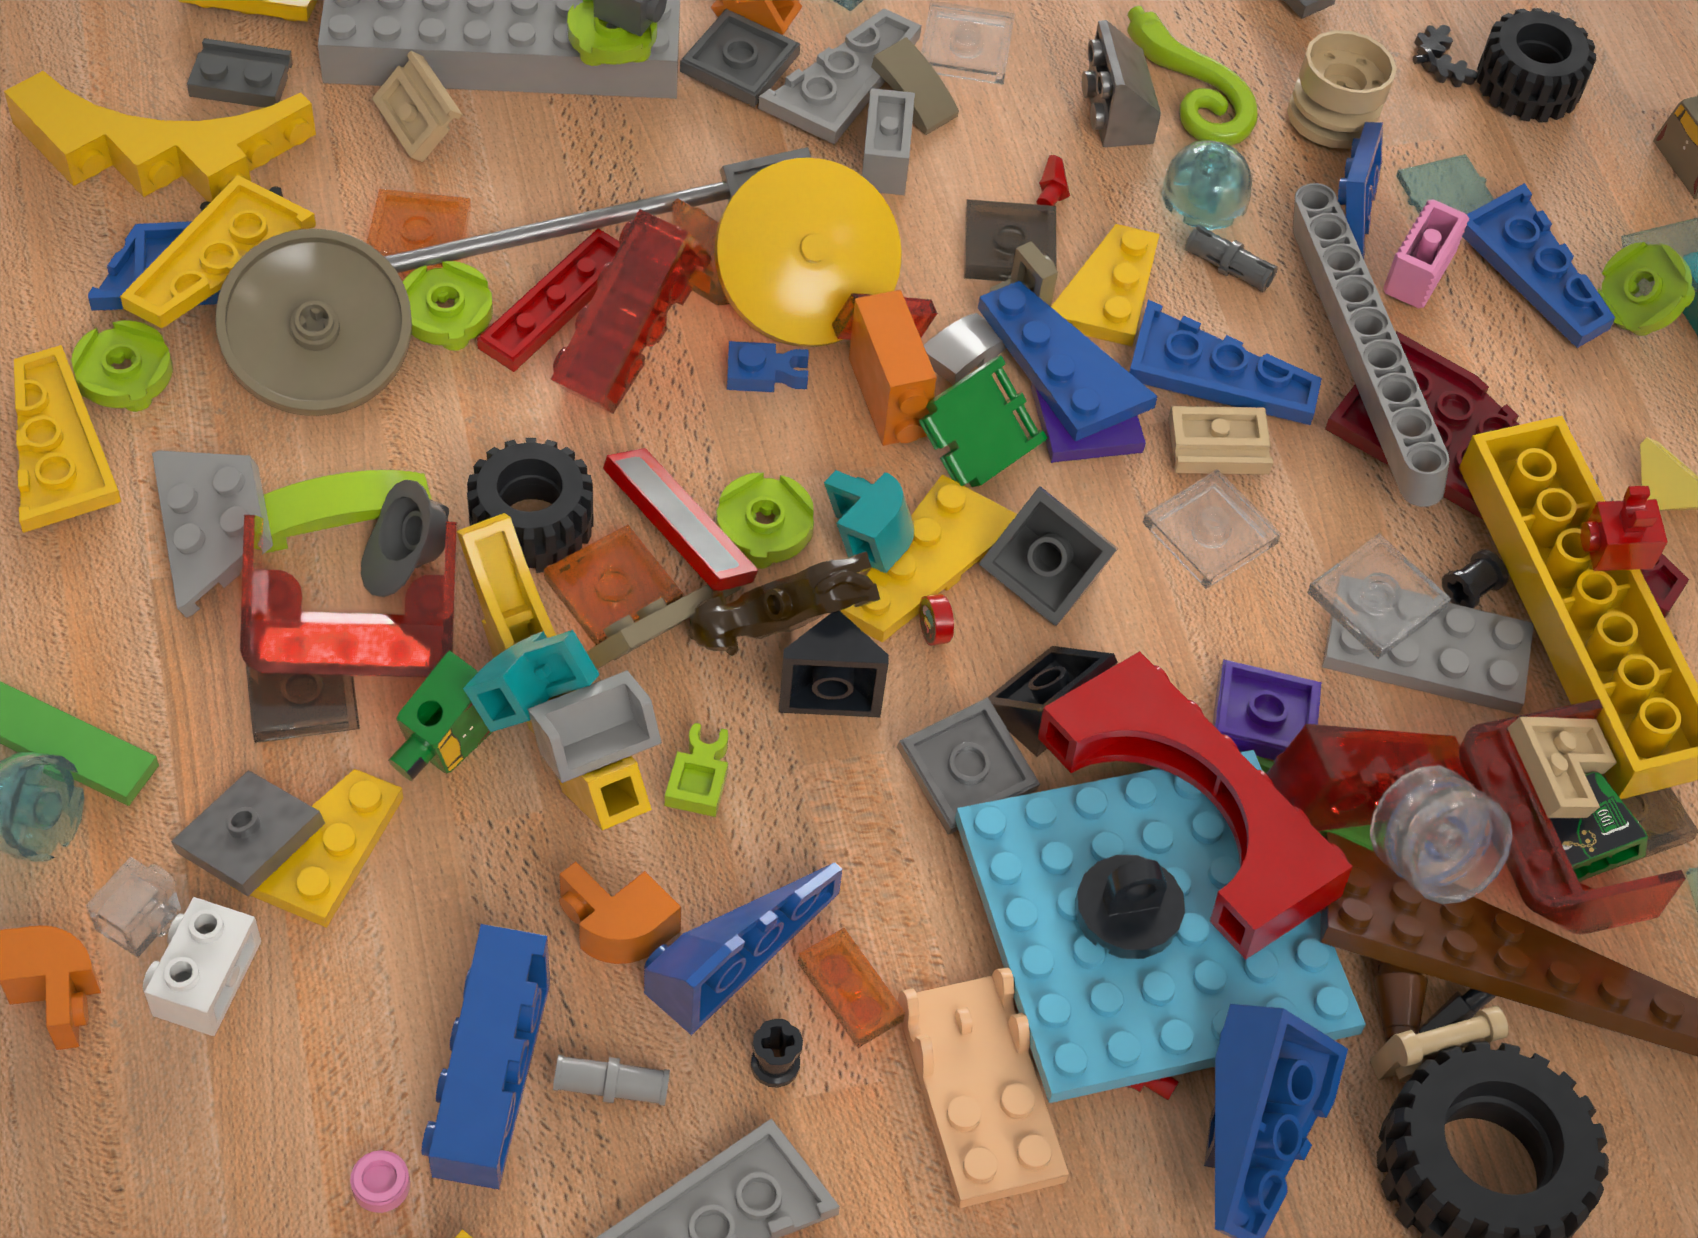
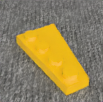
(950, 535)

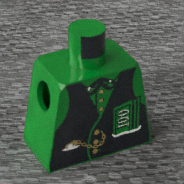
(1604, 838)

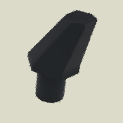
(1457, 1009)

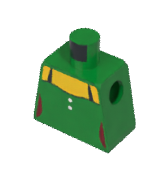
(439, 721)

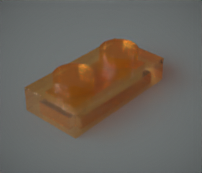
(851, 987)

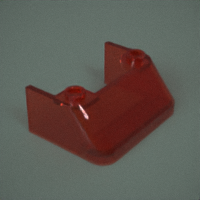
(289, 641)
(1536, 853)

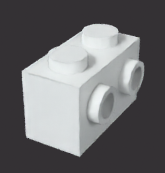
(201, 966)

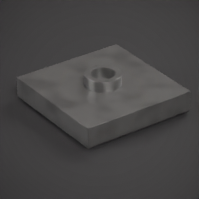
(967, 762)
(248, 832)

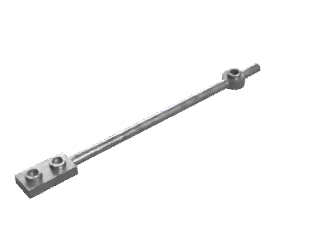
(732, 175)

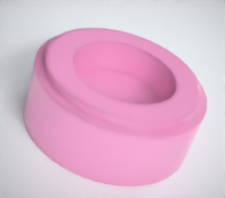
(380, 1181)

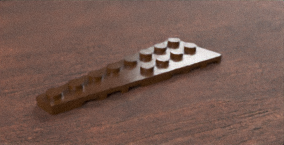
(1499, 955)

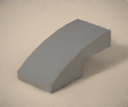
(962, 347)

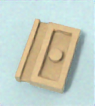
(416, 106)
(1220, 439)

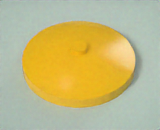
(801, 245)

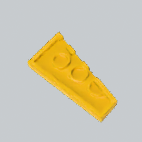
(209, 248)
(57, 446)

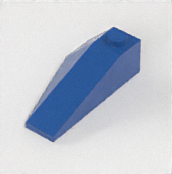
(719, 957)
(1268, 1091)

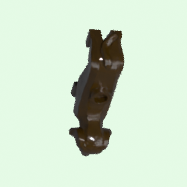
(783, 603)

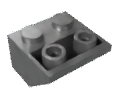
(1120, 90)

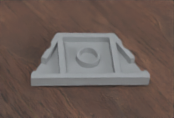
(204, 518)

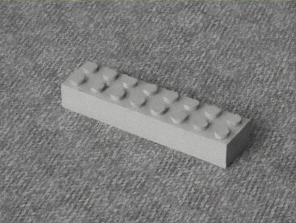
(486, 47)

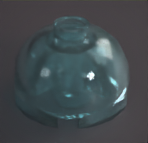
(1208, 184)
(38, 805)

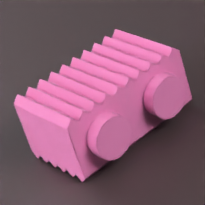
(1425, 253)

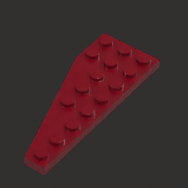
(1461, 410)

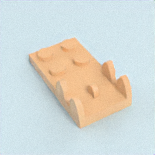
(982, 1089)

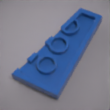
(1530, 258)
(1200, 365)
(1067, 369)

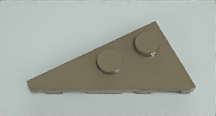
(654, 620)

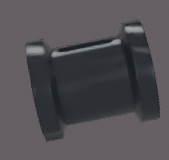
(1474, 580)
(773, 1070)

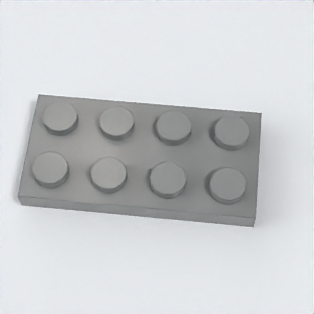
(1454, 656)

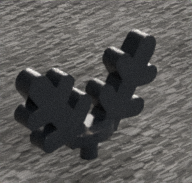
(1433, 45)

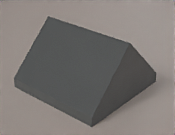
(1048, 556)

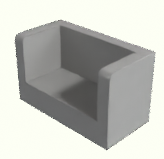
(888, 140)
(595, 726)

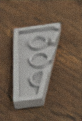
(839, 83)
(744, 1192)

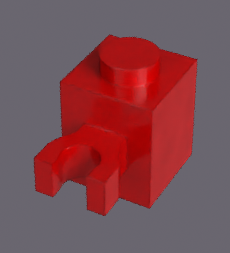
(1625, 532)

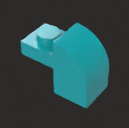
(871, 517)
(528, 677)

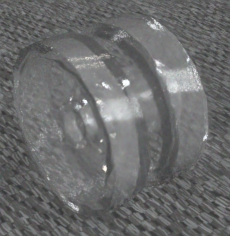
(1441, 834)

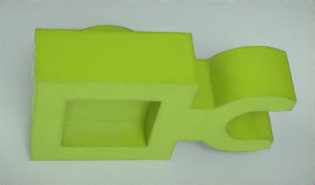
(699, 776)

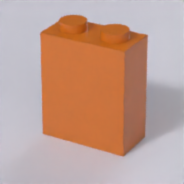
(891, 366)

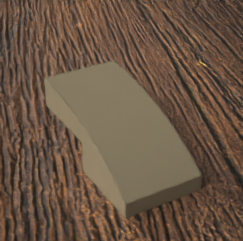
(910, 71)

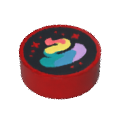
(936, 619)

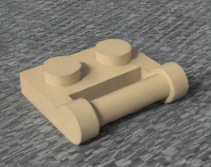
(1409, 1050)

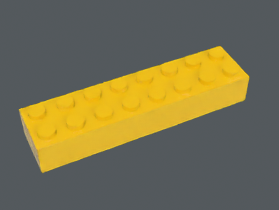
(1594, 624)

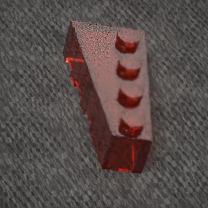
(628, 310)
(1344, 771)

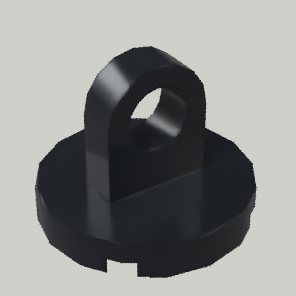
(1129, 906)

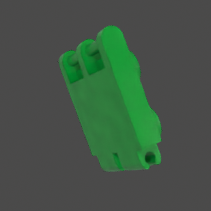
(980, 425)

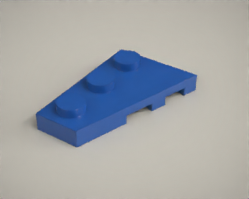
(1361, 180)

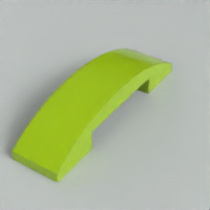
(331, 502)

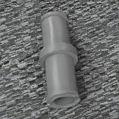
(611, 1080)

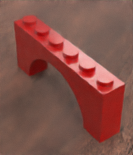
(1145, 719)

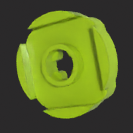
(606, 45)
(1668, 296)
(452, 325)
(128, 387)
(773, 541)

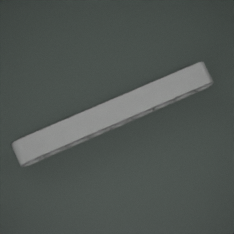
(1370, 346)

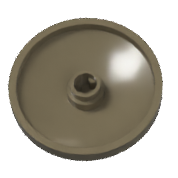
(313, 322)

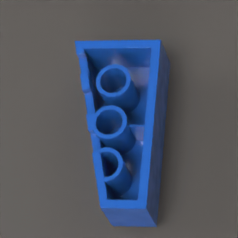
(489, 1057)

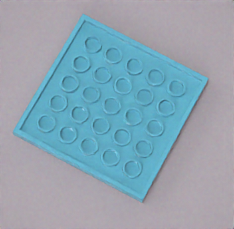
(1117, 1019)

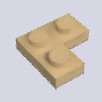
(1558, 757)

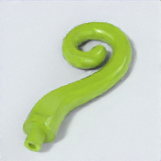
(1164, 50)

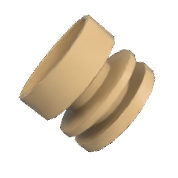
(1340, 87)

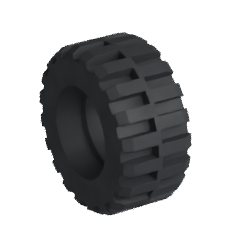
(1522, 1099)

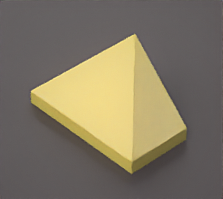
(1667, 477)

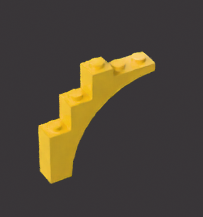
(149, 152)
(515, 613)

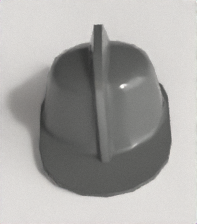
(404, 538)

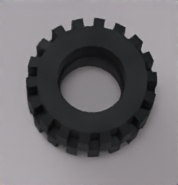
(1535, 64)
(542, 474)

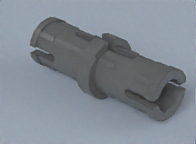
(1231, 258)

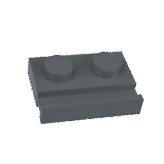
(239, 73)

